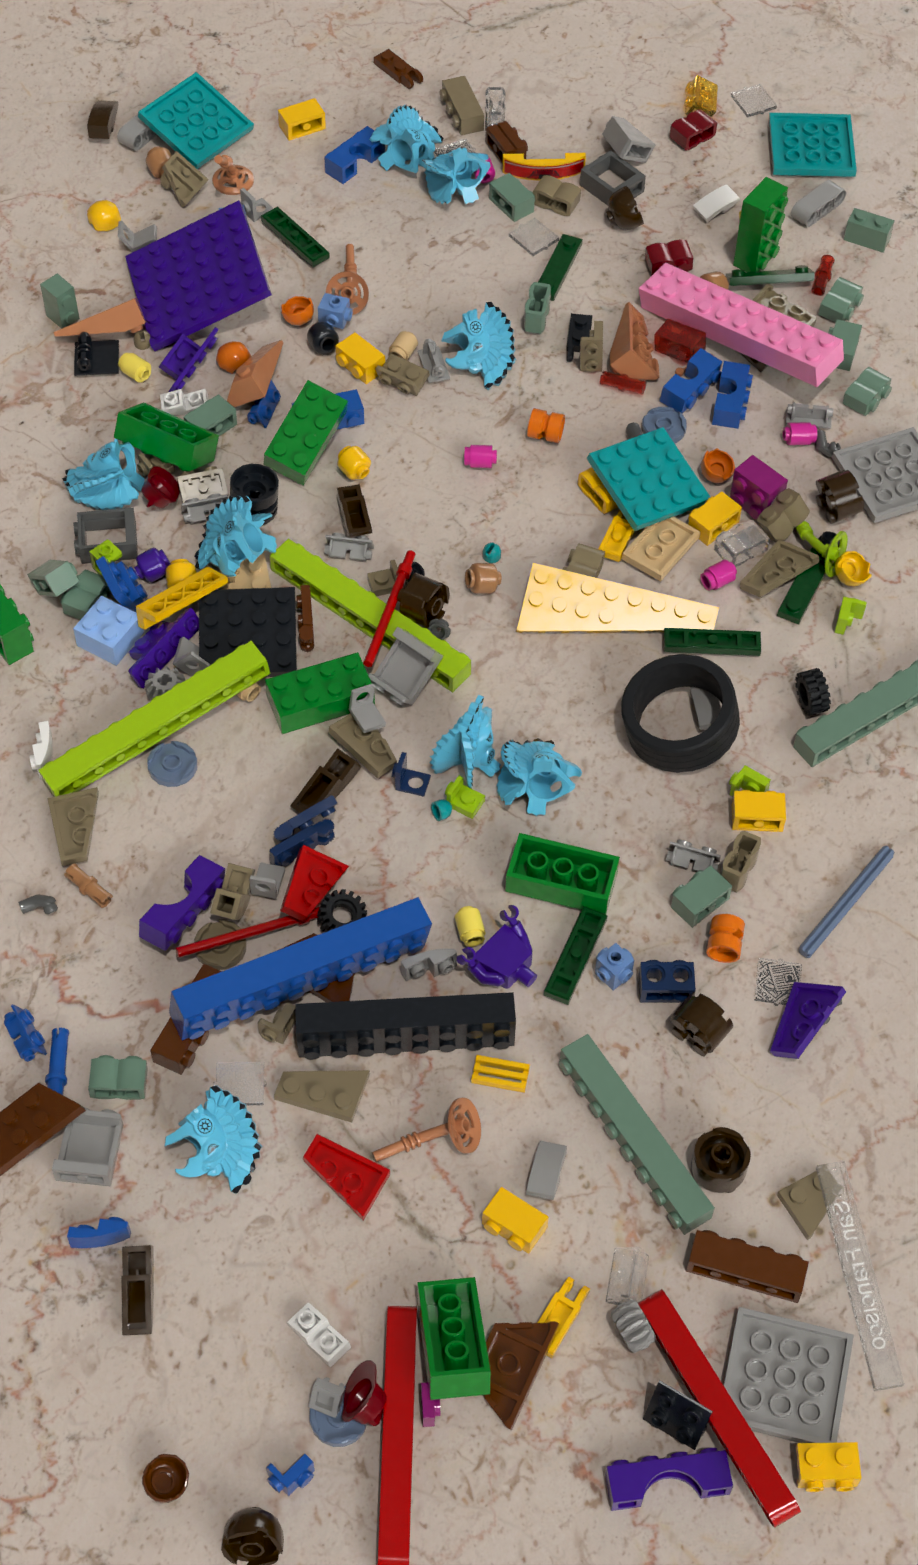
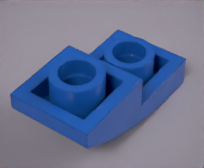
(109, 1232)

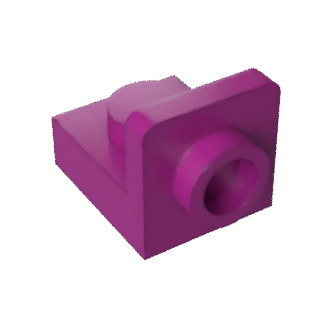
(429, 1407)

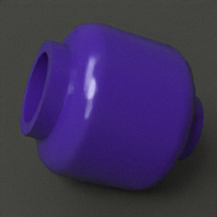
(152, 564)

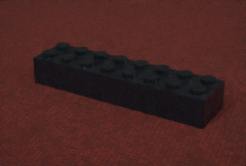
(405, 1025)

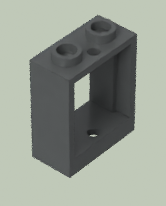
(600, 189)
(102, 521)

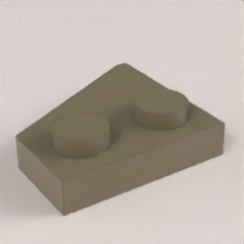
(183, 178)
(804, 1203)

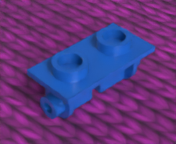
(265, 406)
(21, 1023)

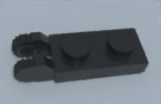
(579, 327)

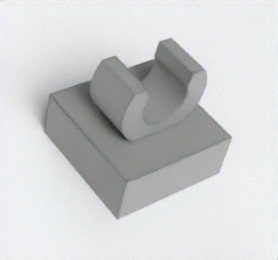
(326, 1397)

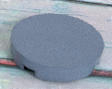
(673, 422)
(172, 764)
(334, 1430)

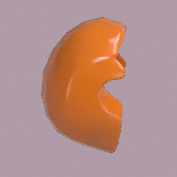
(297, 310)
(232, 356)
(717, 466)

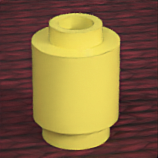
(134, 367)
(470, 926)

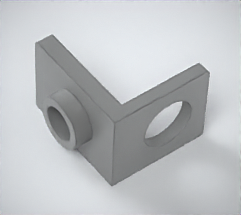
(250, 205)
(139, 239)
(188, 656)
(364, 710)
(267, 880)

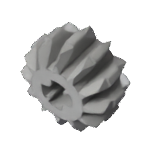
(162, 681)
(633, 1326)

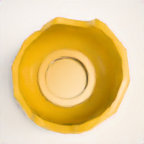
(103, 215)
(852, 569)

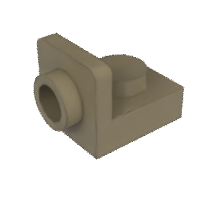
(146, 464)
(382, 581)
(281, 1026)

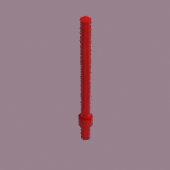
(403, 573)
(243, 934)

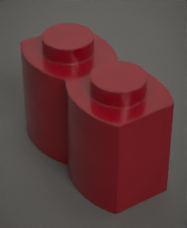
(693, 129)
(674, 253)

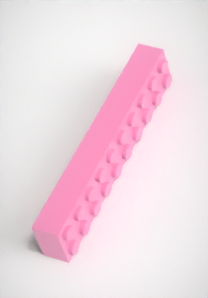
(742, 324)

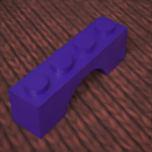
(165, 923)
(704, 1472)

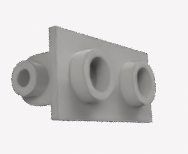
(433, 361)
(818, 415)
(195, 508)
(357, 546)
(684, 853)

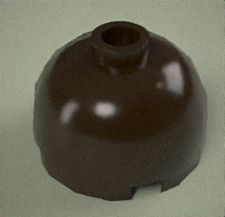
(624, 210)
(253, 1537)

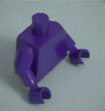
(504, 956)

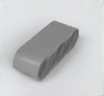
(135, 134)
(818, 203)

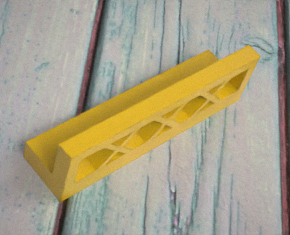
(179, 596)

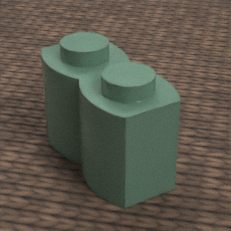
(841, 300)
(537, 307)
(867, 391)
(84, 594)
(118, 1078)

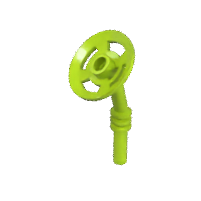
(830, 552)

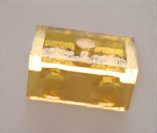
(701, 95)

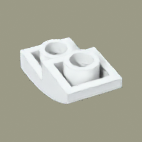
(718, 200)
(181, 404)
(43, 749)
(319, 1334)

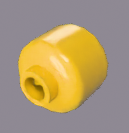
(354, 462)
(178, 571)

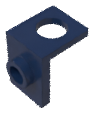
(403, 775)

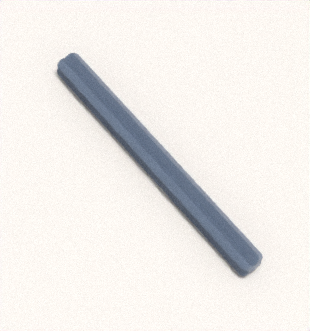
(846, 902)

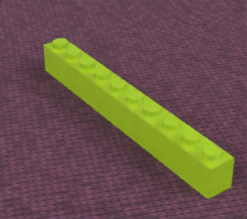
(362, 608)
(155, 720)

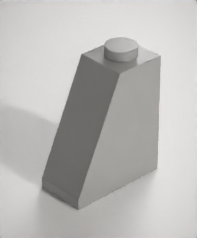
(627, 140)

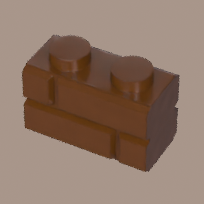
(505, 140)

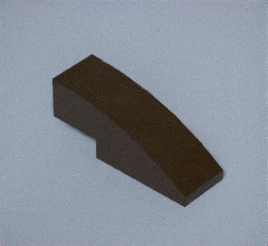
(102, 119)
(354, 510)
(327, 781)
(137, 1289)

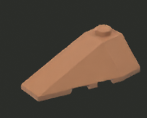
(116, 319)
(631, 348)
(255, 375)

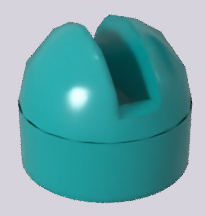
(495, 554)
(441, 809)

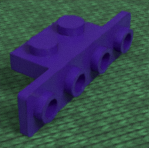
(183, 356)
(160, 645)

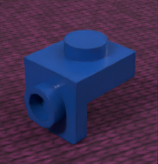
(297, 1476)

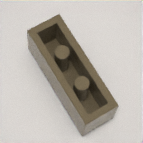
(462, 105)

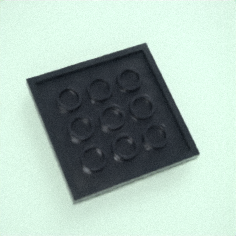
(247, 615)

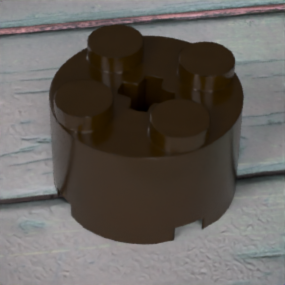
(839, 496)
(423, 599)
(700, 1023)
(716, 1174)

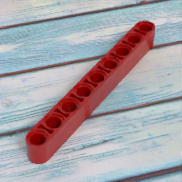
(726, 1418)
(397, 1436)

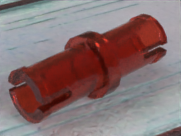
(823, 275)
(623, 382)

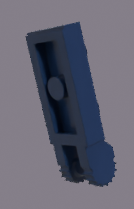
(304, 819)
(317, 834)

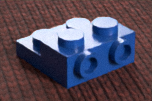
(122, 583)

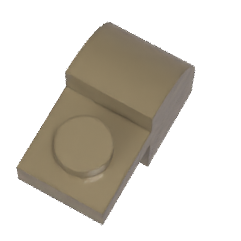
(234, 895)

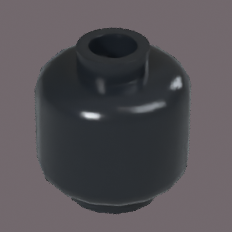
(322, 338)

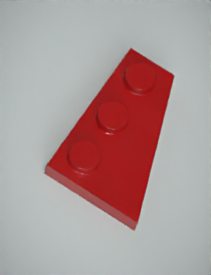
(310, 882)
(347, 1173)

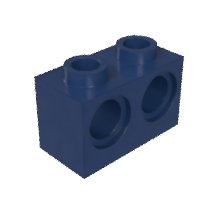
(667, 988)

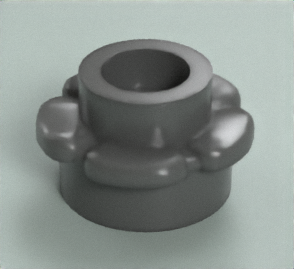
(443, 624)

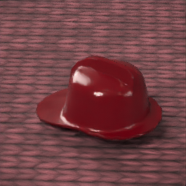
(160, 488)
(363, 1396)

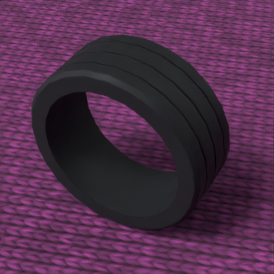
(671, 673)

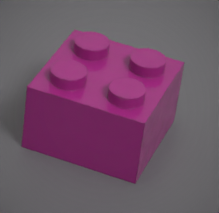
(756, 486)

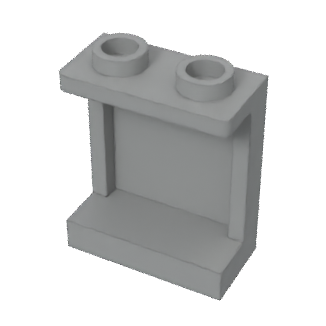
(406, 668)
(90, 1148)

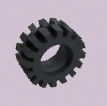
(813, 691)
(339, 900)

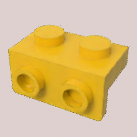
(828, 1466)

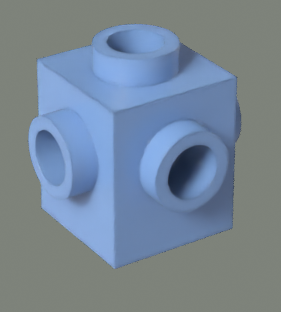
(335, 310)
(614, 966)

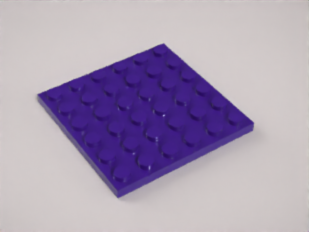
(197, 275)

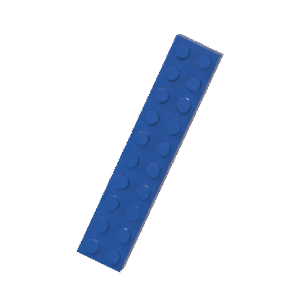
(298, 969)

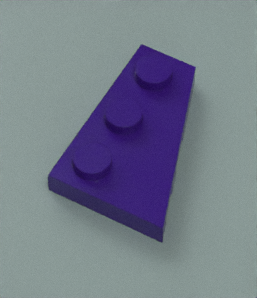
(803, 1017)

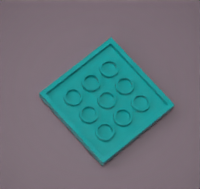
(195, 120)
(812, 144)
(648, 478)

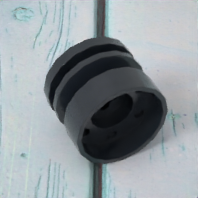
(259, 485)

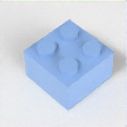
(108, 630)

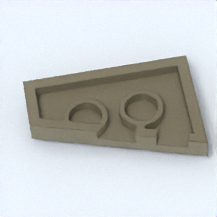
(779, 303)
(777, 567)
(366, 747)
(73, 824)
(324, 1091)

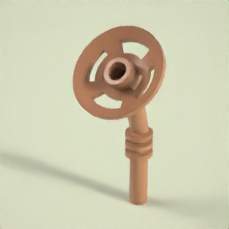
(232, 177)
(352, 280)
(454, 1127)

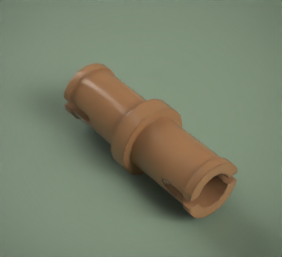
(88, 885)

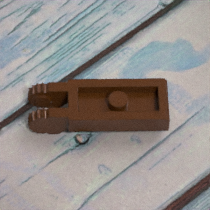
(398, 68)
(305, 619)

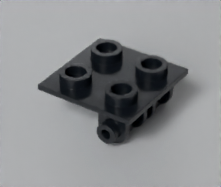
(95, 356)
(677, 1415)

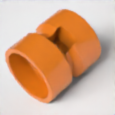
(546, 425)
(725, 938)

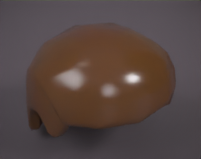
(165, 1478)

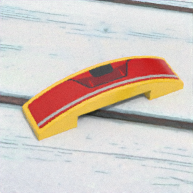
(536, 168)

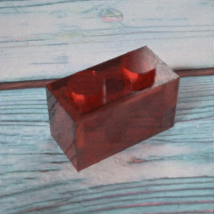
(679, 340)

